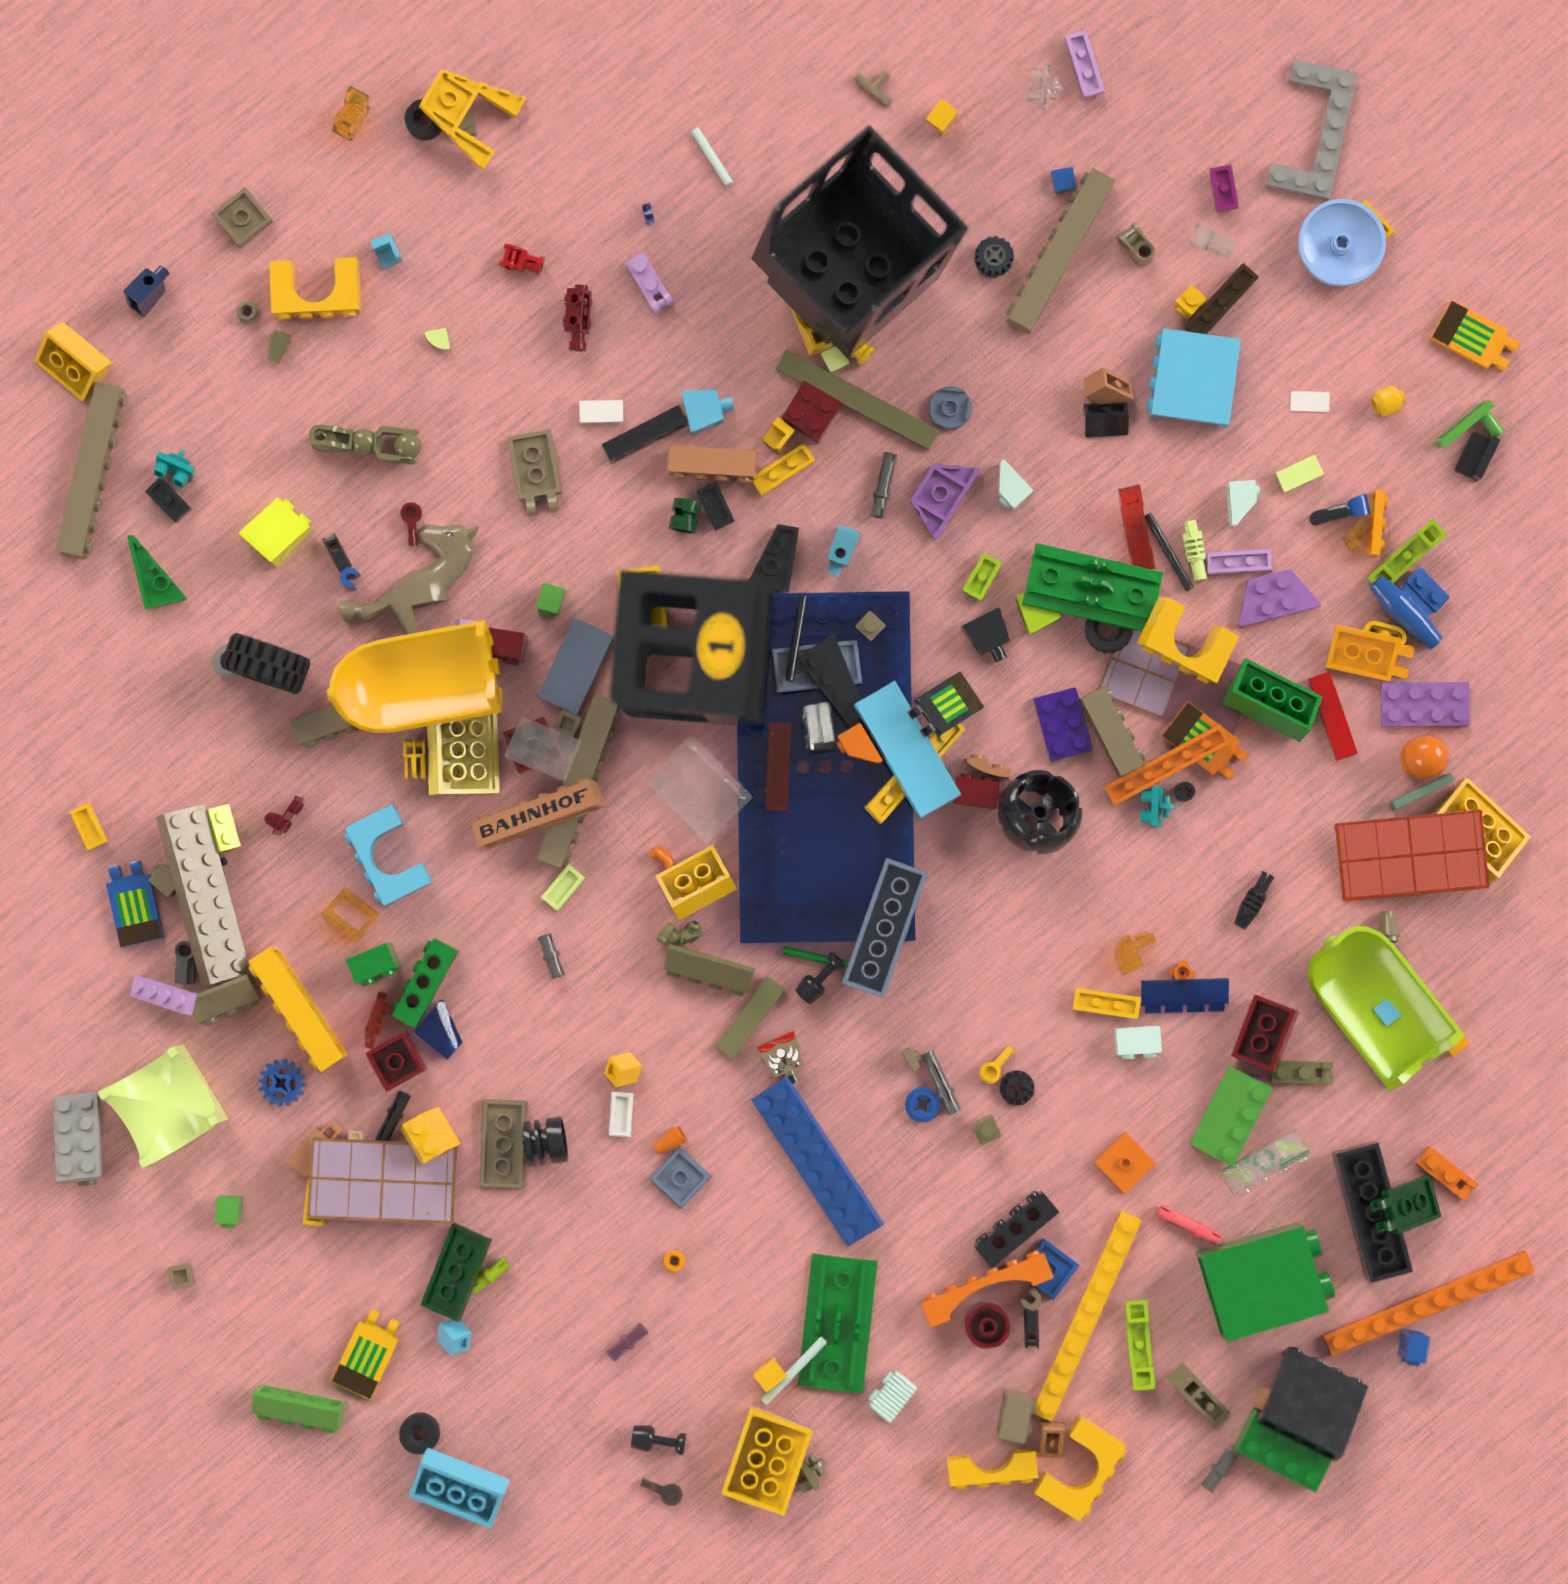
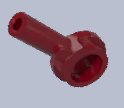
(411, 514)

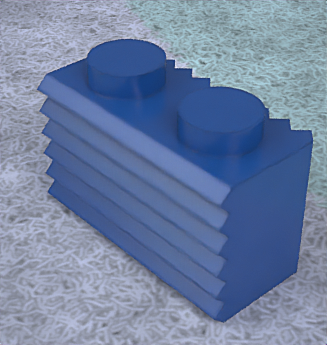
(1413, 1347)

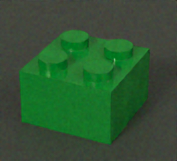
(373, 963)

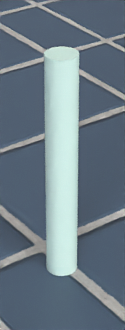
(712, 157)

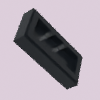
(715, 506)

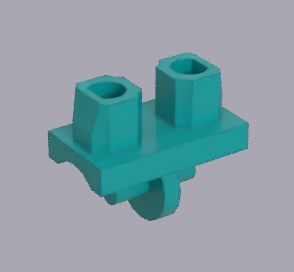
(175, 465)
(1154, 816)

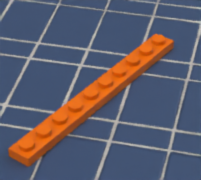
(1428, 1303)

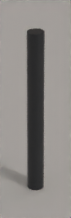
(1168, 552)
(796, 638)

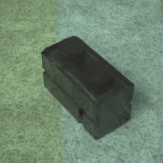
(819, 728)

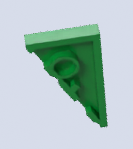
(154, 584)

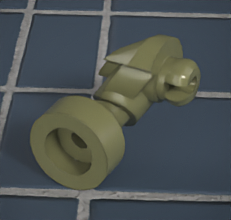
(690, 933)

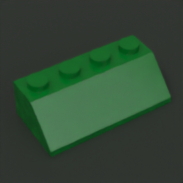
(1272, 700)

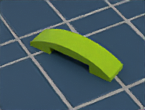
(1410, 552)
(1139, 1345)

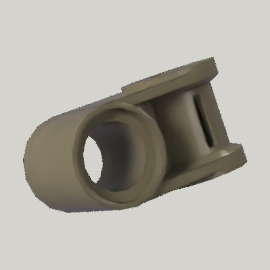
(1133, 241)

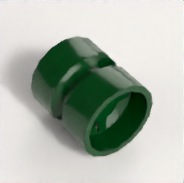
(685, 515)

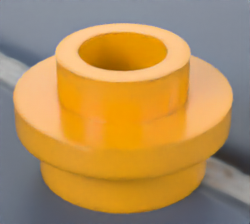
(674, 1268)

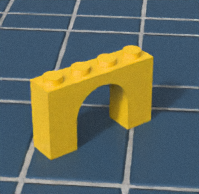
(343, 300)
(1159, 639)
(1077, 1499)

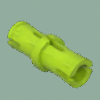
(490, 1274)

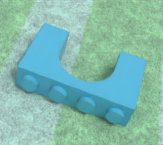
(364, 836)

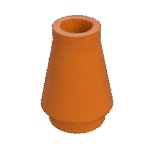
(670, 1140)

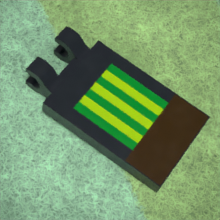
(946, 705)

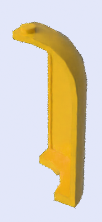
(418, 679)

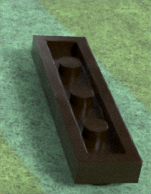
(1222, 300)

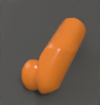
(663, 855)

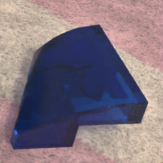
(440, 1031)

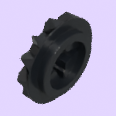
(1011, 1079)

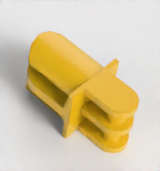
(414, 758)

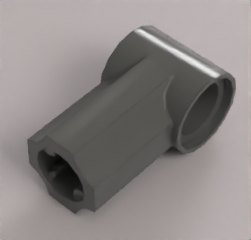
(184, 966)

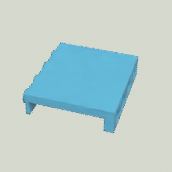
(1194, 377)

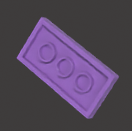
(1425, 704)

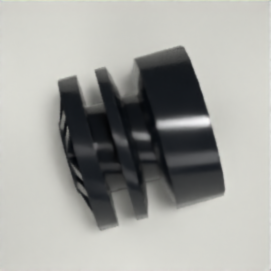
(545, 1141)

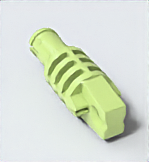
(1194, 550)

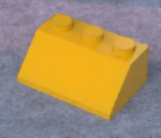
(72, 360)
(696, 882)

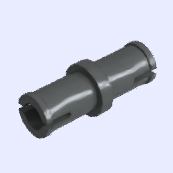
(551, 956)
(1219, 1470)

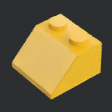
(430, 1135)

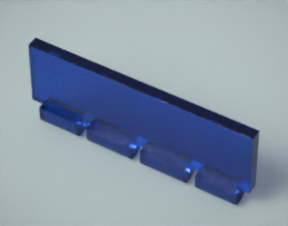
(1188, 992)

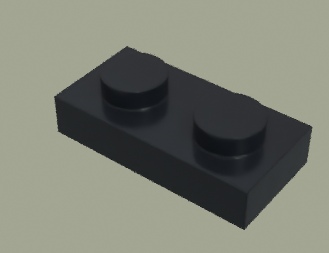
(168, 500)

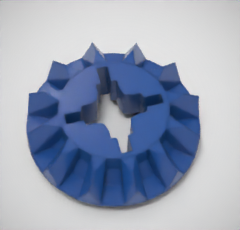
(919, 1114)

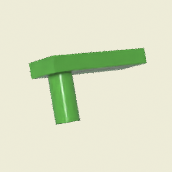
(1480, 412)

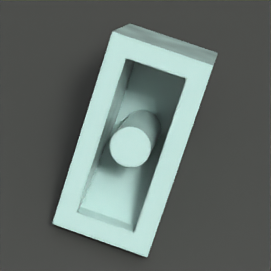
(1011, 487)
(1240, 499)

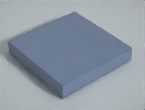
(680, 1177)

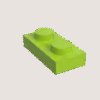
(982, 577)

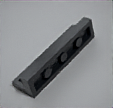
(645, 434)

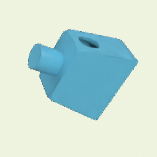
(705, 409)
(846, 539)

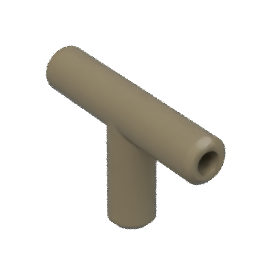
(874, 88)

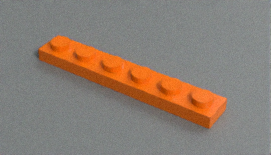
(1167, 764)

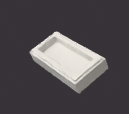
(601, 411)
(621, 1114)

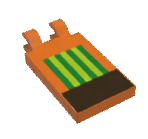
(1191, 723)

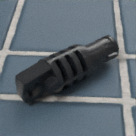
(1253, 901)

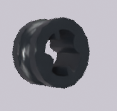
(1188, 785)

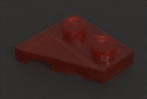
(374, 1023)

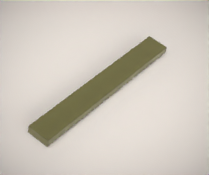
(858, 400)

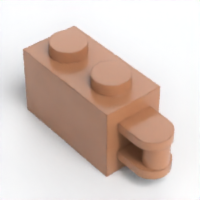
(301, 1156)

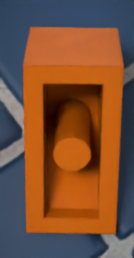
(858, 745)

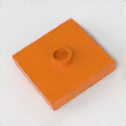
(1124, 1162)

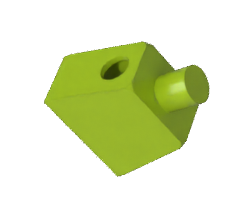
(1035, 618)

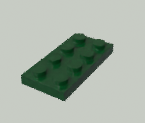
(456, 1272)

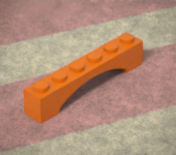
(1033, 1269)

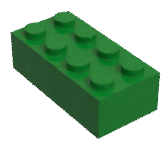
(1281, 1454)

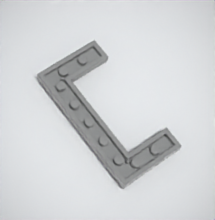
(1341, 89)

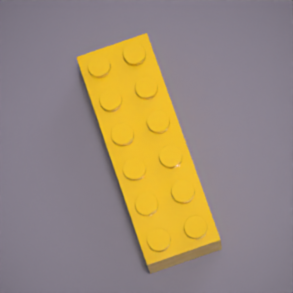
(298, 1009)

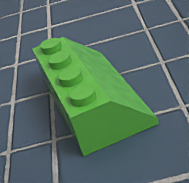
(1231, 1115)
(298, 1407)

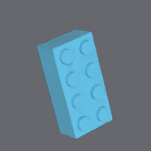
(459, 1488)

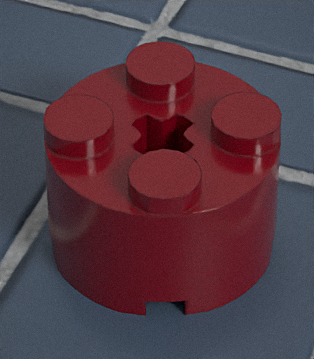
(989, 1337)

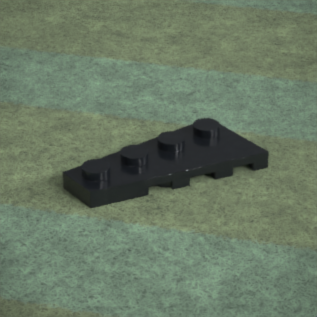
(832, 676)

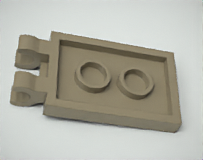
(535, 469)

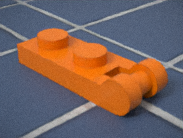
(1446, 1173)

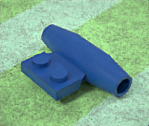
(1413, 604)

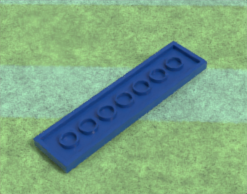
(817, 1161)

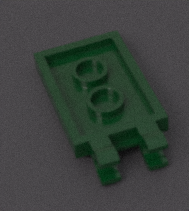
(1407, 1205)

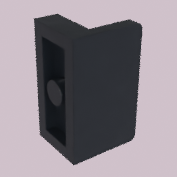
(1106, 419)
(1476, 456)

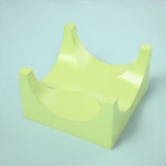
(165, 1105)

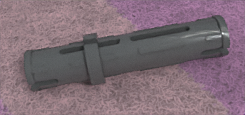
(883, 487)
(939, 1079)

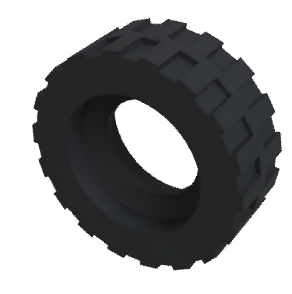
(1105, 645)

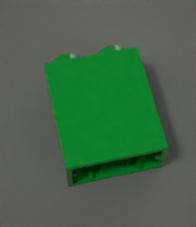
(1265, 1281)

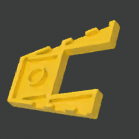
(450, 101)

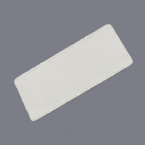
(1310, 401)

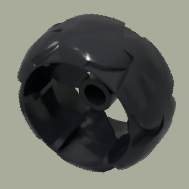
(1034, 830)

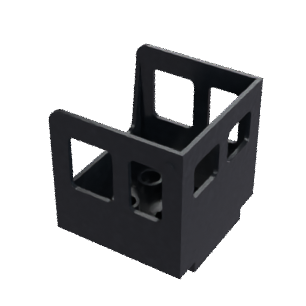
(856, 244)

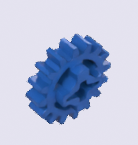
(275, 1074)

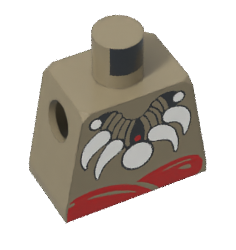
(782, 1056)

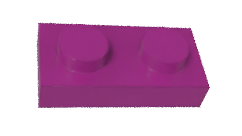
(1223, 188)

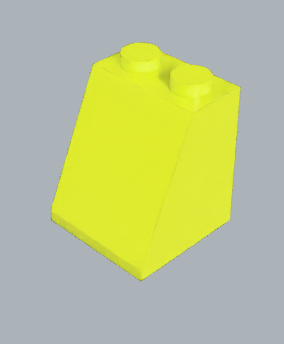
(277, 531)

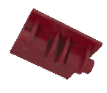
(282, 823)

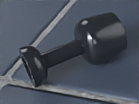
(811, 987)
(644, 1438)

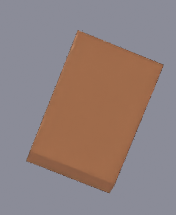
(1051, 1439)

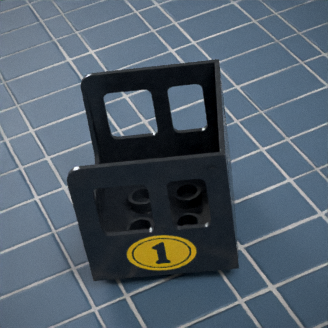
(724, 645)

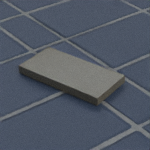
(501, 1144)

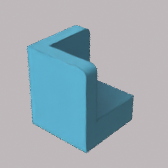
(386, 251)
(454, 1336)

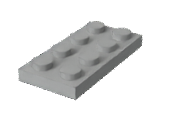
(77, 1137)

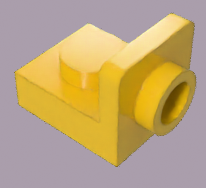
(1189, 302)

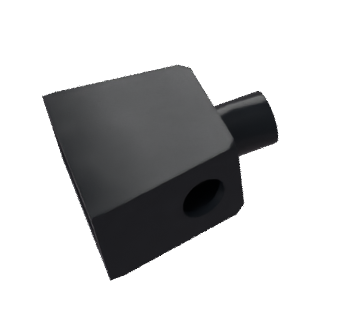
(988, 634)

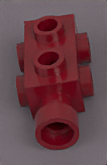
(576, 314)

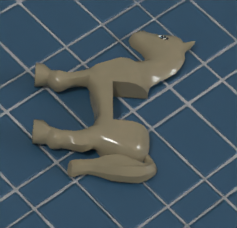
(423, 586)

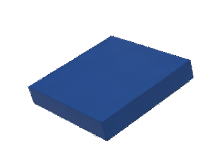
(1061, 1267)

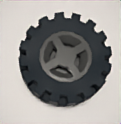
(997, 250)

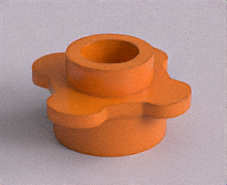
(1182, 966)

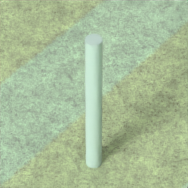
(793, 1371)

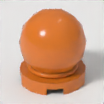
(1424, 757)

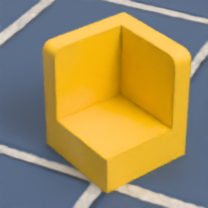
(942, 116)
(778, 435)
(623, 1069)
(769, 1374)

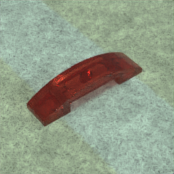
(1135, 527)

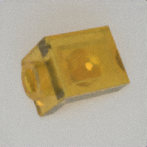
(1357, 530)

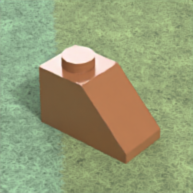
(1107, 387)

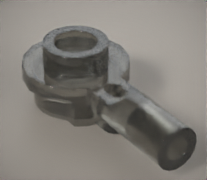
(670, 1493)

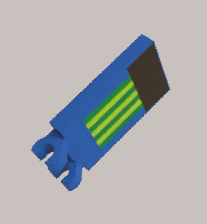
(134, 906)

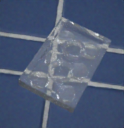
(543, 749)

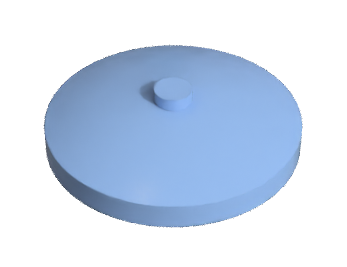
(1341, 242)

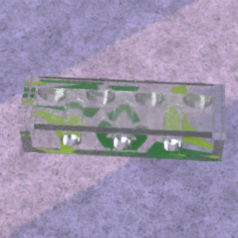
(1265, 1162)

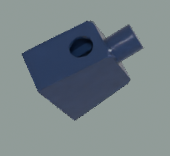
(146, 290)

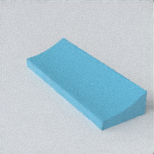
(906, 750)

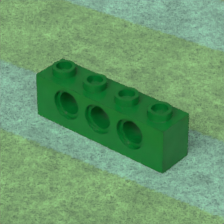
(446, 956)

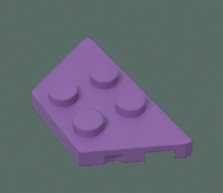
(941, 495)
(1275, 597)

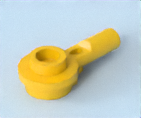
(991, 1071)

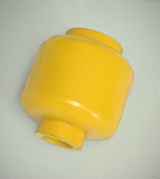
(1388, 401)

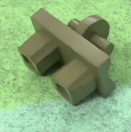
(810, 1481)

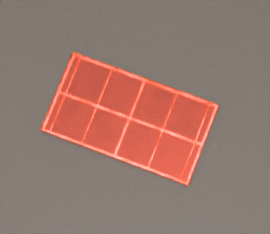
(1412, 855)

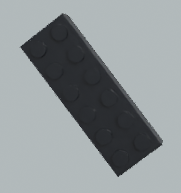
(1361, 1181)

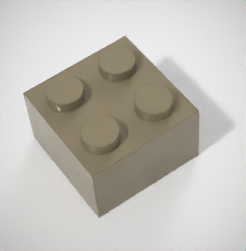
(1015, 1416)

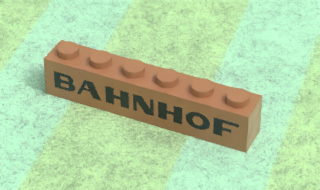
(537, 814)

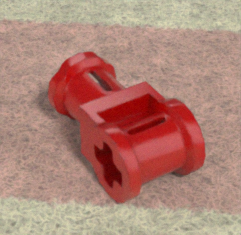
(518, 259)

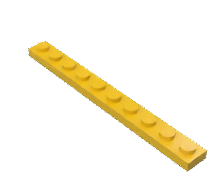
(1086, 1315)

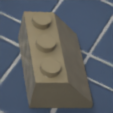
(226, 999)

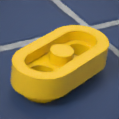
(1386, 629)

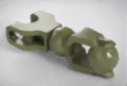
(366, 442)

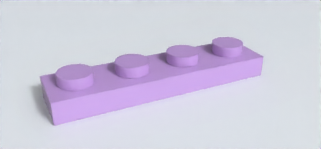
(163, 994)

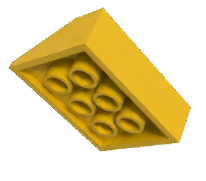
(1501, 833)
(766, 1461)

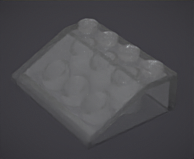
(699, 790)

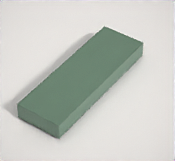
(1421, 791)

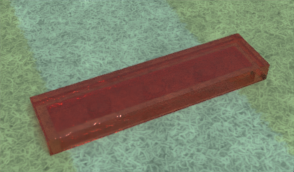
(778, 767)

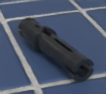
(394, 1114)

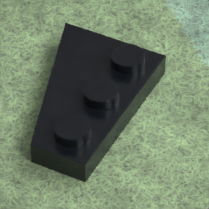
(777, 559)

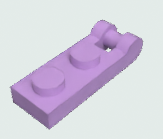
(649, 282)

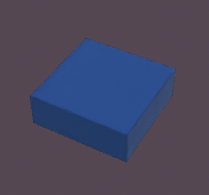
(1063, 180)

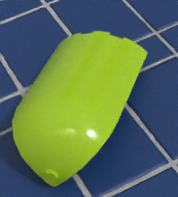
(1358, 974)

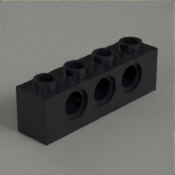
(995, 1255)

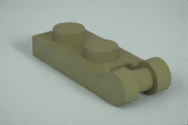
(1302, 1072)

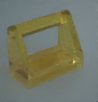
(341, 923)

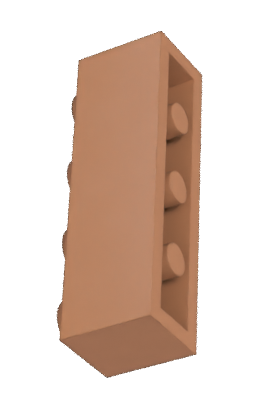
(712, 462)

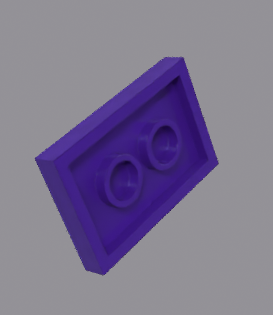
(1062, 724)

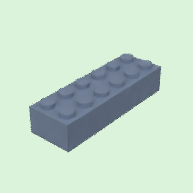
(884, 927)

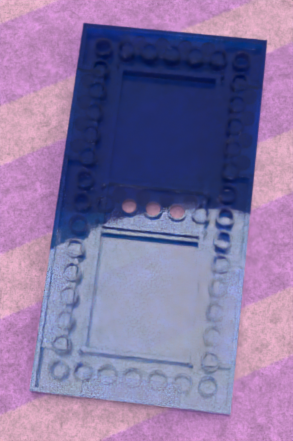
(819, 862)

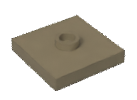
(242, 217)

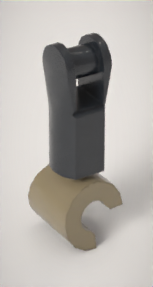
(1031, 1317)

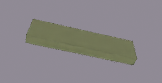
(750, 1017)

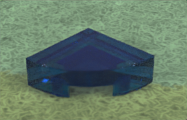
(648, 214)

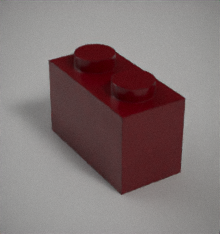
(977, 792)

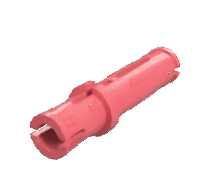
(1197, 1229)

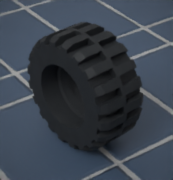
(265, 663)

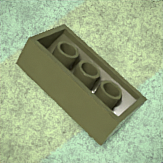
(709, 969)

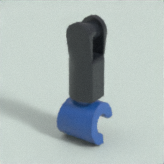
(1356, 507)
(341, 562)

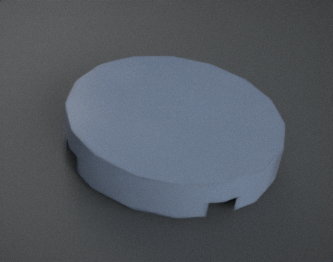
(950, 408)

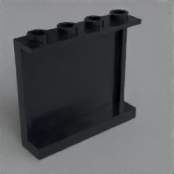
(1313, 1404)

